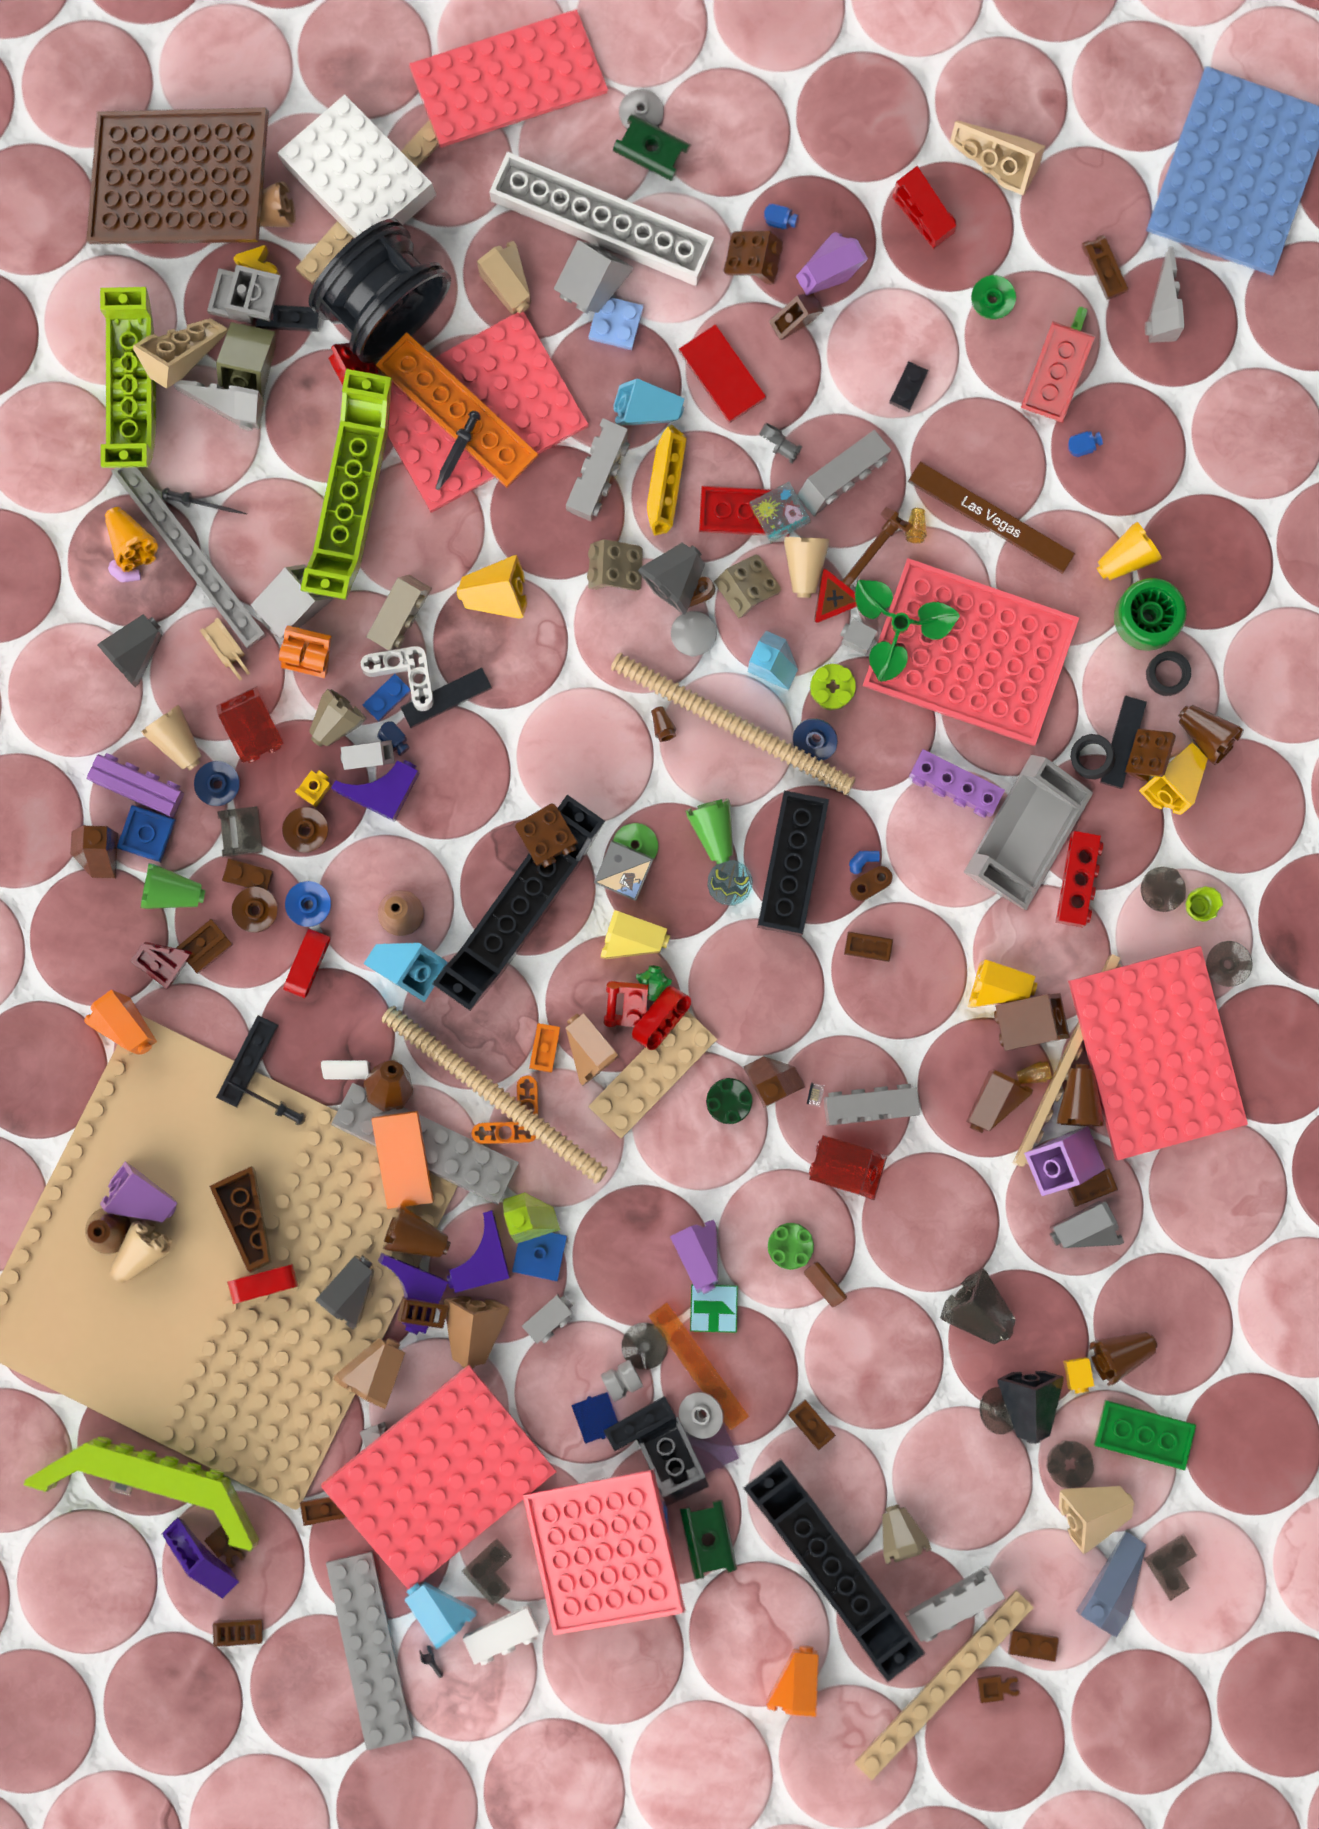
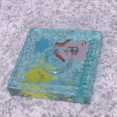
(779, 512)

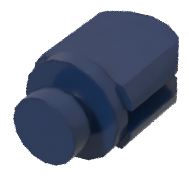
(391, 731)

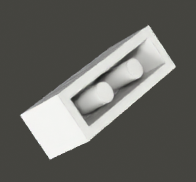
(501, 1635)

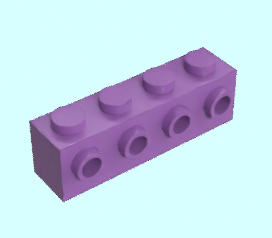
(956, 783)

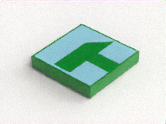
(714, 1310)

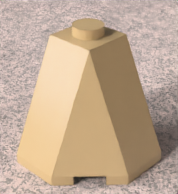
(505, 277)
(1094, 1513)

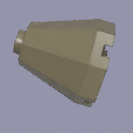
(334, 719)
(901, 1535)

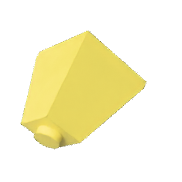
(633, 937)

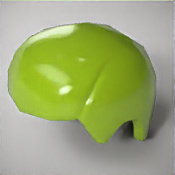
(1203, 903)

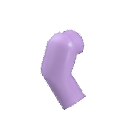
(121, 576)

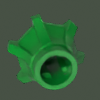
(655, 980)

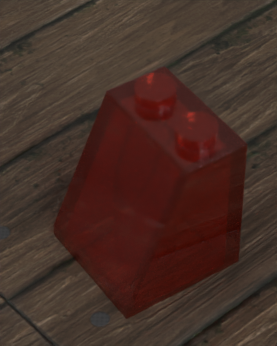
(249, 725)
(847, 1167)

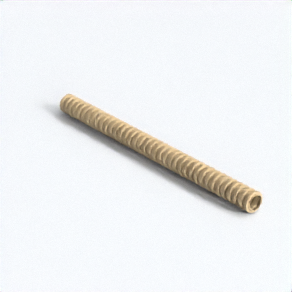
(732, 723)
(494, 1094)

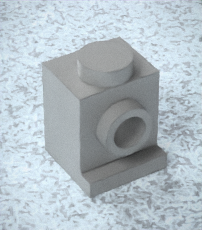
(371, 1434)

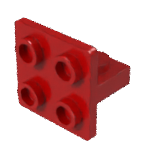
(345, 359)

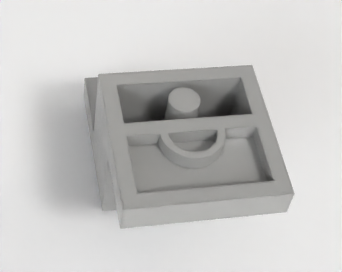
(244, 294)

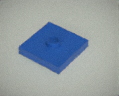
(540, 1256)

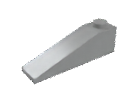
(1166, 312)
(236, 404)

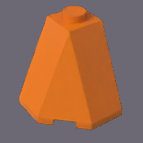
(121, 1022)
(797, 1684)

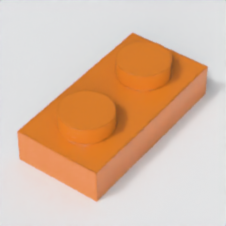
(544, 1047)

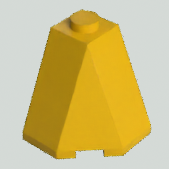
(495, 589)
(1180, 783)
(1000, 985)

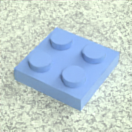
(616, 323)

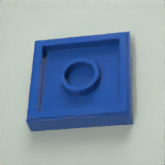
(146, 833)

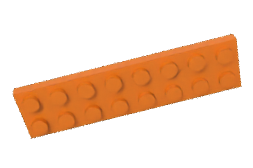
(448, 405)

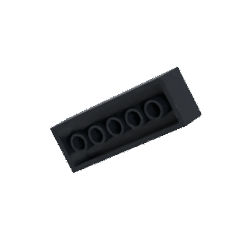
(793, 863)

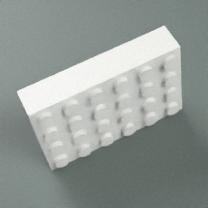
(355, 170)

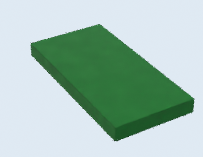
(1144, 1435)

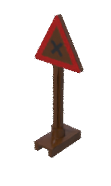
(835, 594)

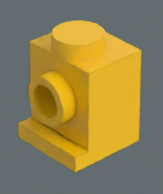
(314, 796)

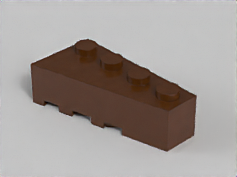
(242, 1211)

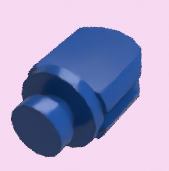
(780, 217)
(1084, 443)

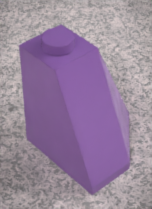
(832, 264)
(137, 1196)
(699, 1254)

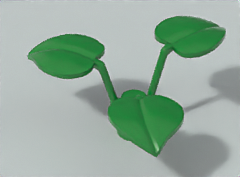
(888, 659)

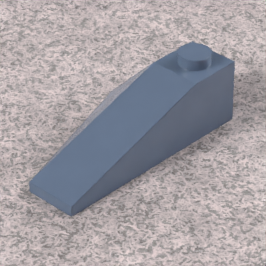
(1113, 1591)

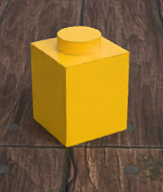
(1078, 1374)

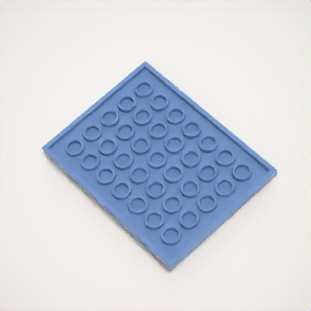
(1238, 171)

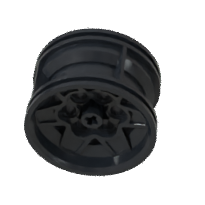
(379, 289)

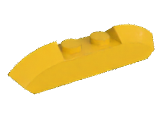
(665, 480)

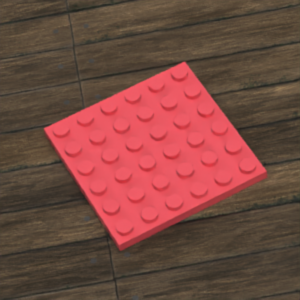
(604, 1552)

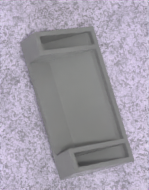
(1028, 831)

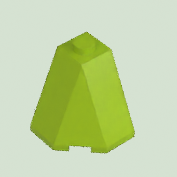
(529, 1217)

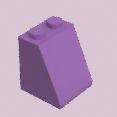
(1065, 1161)

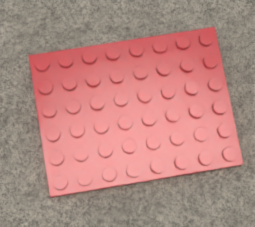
(514, 379)
(992, 665)
(1158, 1052)
(438, 1477)

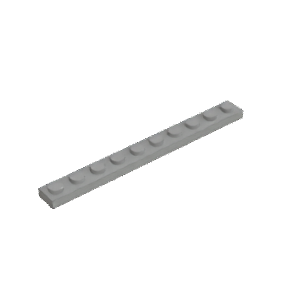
(190, 555)

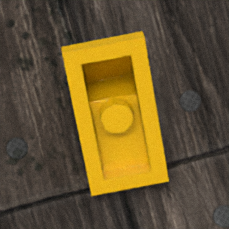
(255, 259)

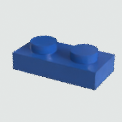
(386, 697)

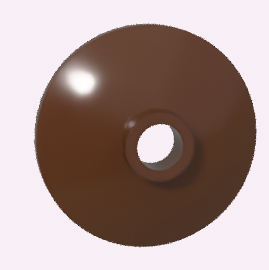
(300, 819)
(246, 901)

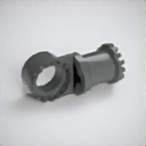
(782, 446)

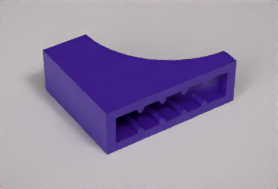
(384, 795)
(486, 1264)
(416, 1285)
(198, 1561)

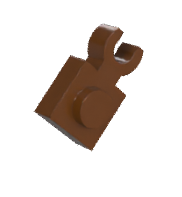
(218, 1543)
(992, 1688)

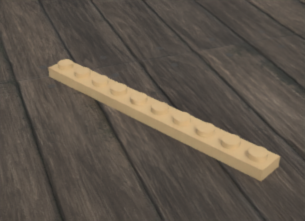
(338, 237)
(1054, 1089)
(943, 1685)

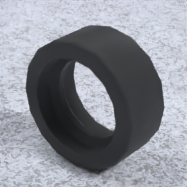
(1168, 656)
(1087, 740)

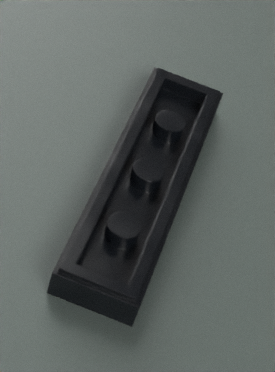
(448, 697)
(1123, 739)
(247, 1060)

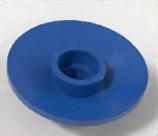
(304, 892)

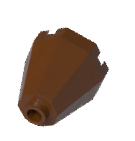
(388, 1086)

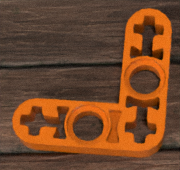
(522, 1138)

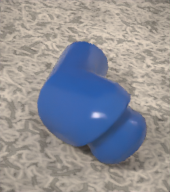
(861, 858)

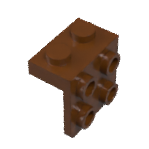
(754, 254)
(1150, 754)
(546, 835)

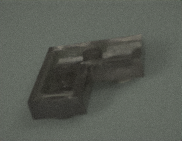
(1165, 1565)
(483, 1574)

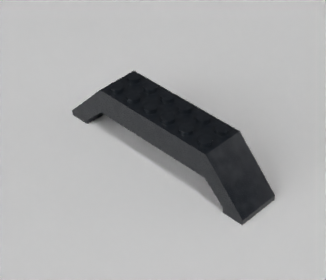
(516, 913)
(834, 1570)

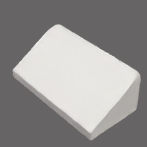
(345, 1069)

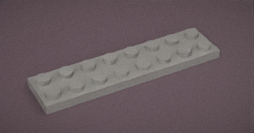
(447, 1152)
(369, 1650)

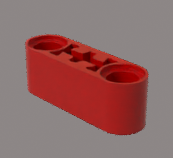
(307, 963)
(661, 1018)
(262, 1284)

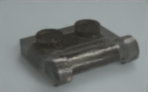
(247, 831)

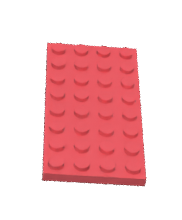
(508, 78)

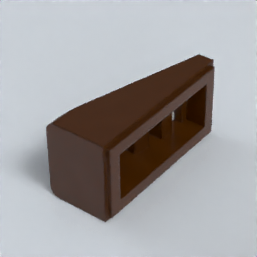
(404, 1311)
(218, 1624)

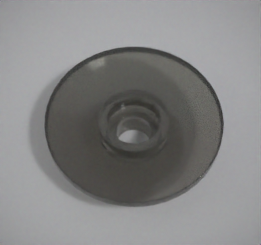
(1240, 963)
(644, 1333)
(996, 1423)

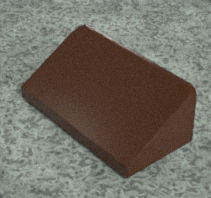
(825, 1284)

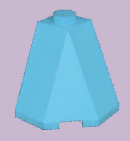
(646, 404)
(773, 661)
(438, 1612)

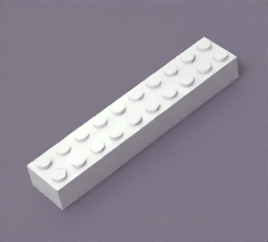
(601, 218)

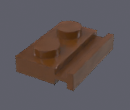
(206, 945)

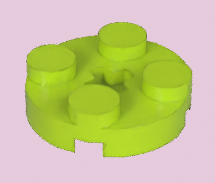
(823, 695)

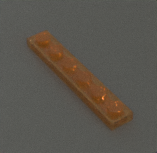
(697, 1364)

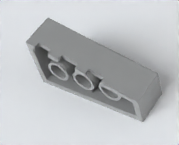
(598, 470)
(843, 472)
(871, 1106)
(954, 1605)

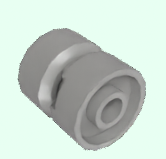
(622, 1380)

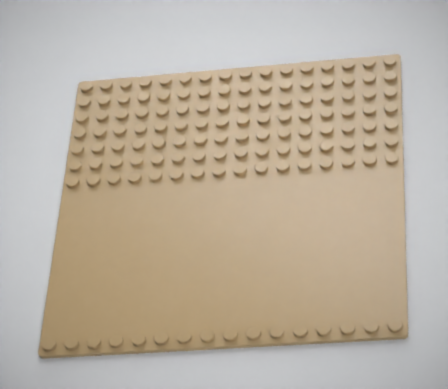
(169, 1349)

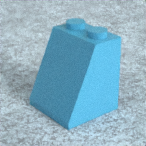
(407, 966)

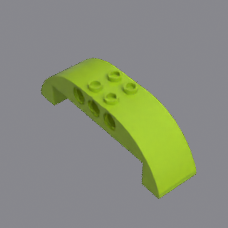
(128, 387)

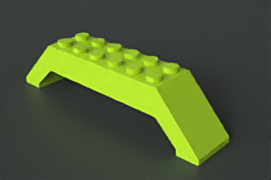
(350, 485)
(158, 1476)

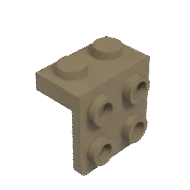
(614, 565)
(747, 585)

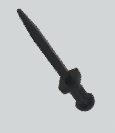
(464, 436)
(186, 499)
(281, 1109)

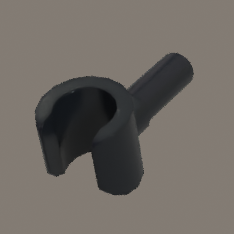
(429, 1659)

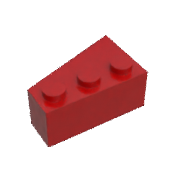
(924, 207)

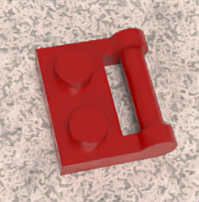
(633, 1006)

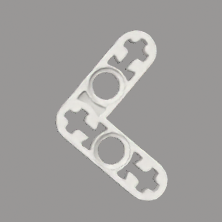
(406, 664)

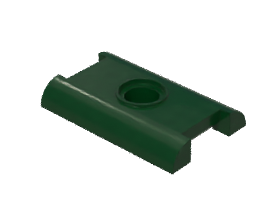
(643, 134)
(713, 1556)

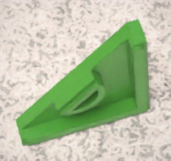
(1079, 318)

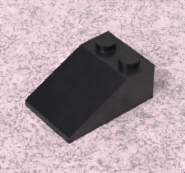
(673, 1461)

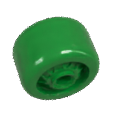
(1162, 602)

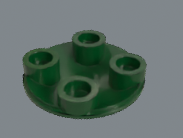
(729, 1101)

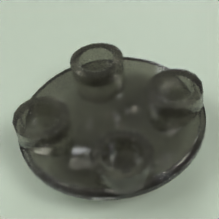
(1163, 889)

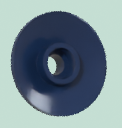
(821, 748)
(211, 773)

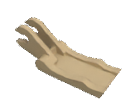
(224, 645)

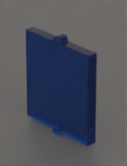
(594, 1416)

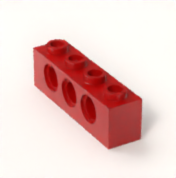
(1066, 912)

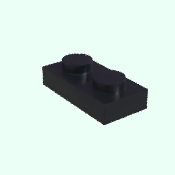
(908, 386)

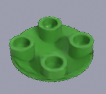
(790, 1246)

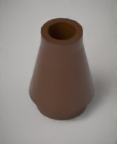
(663, 726)

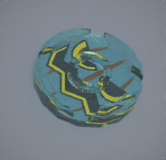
(729, 883)

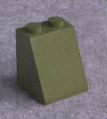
(246, 357)

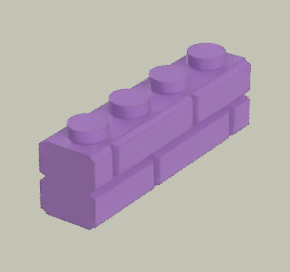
(135, 785)

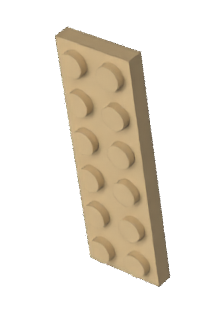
(651, 1075)

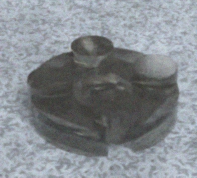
(1083, 1462)

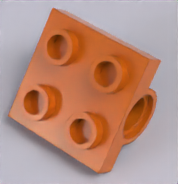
(305, 651)

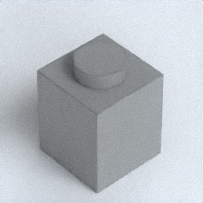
(858, 636)

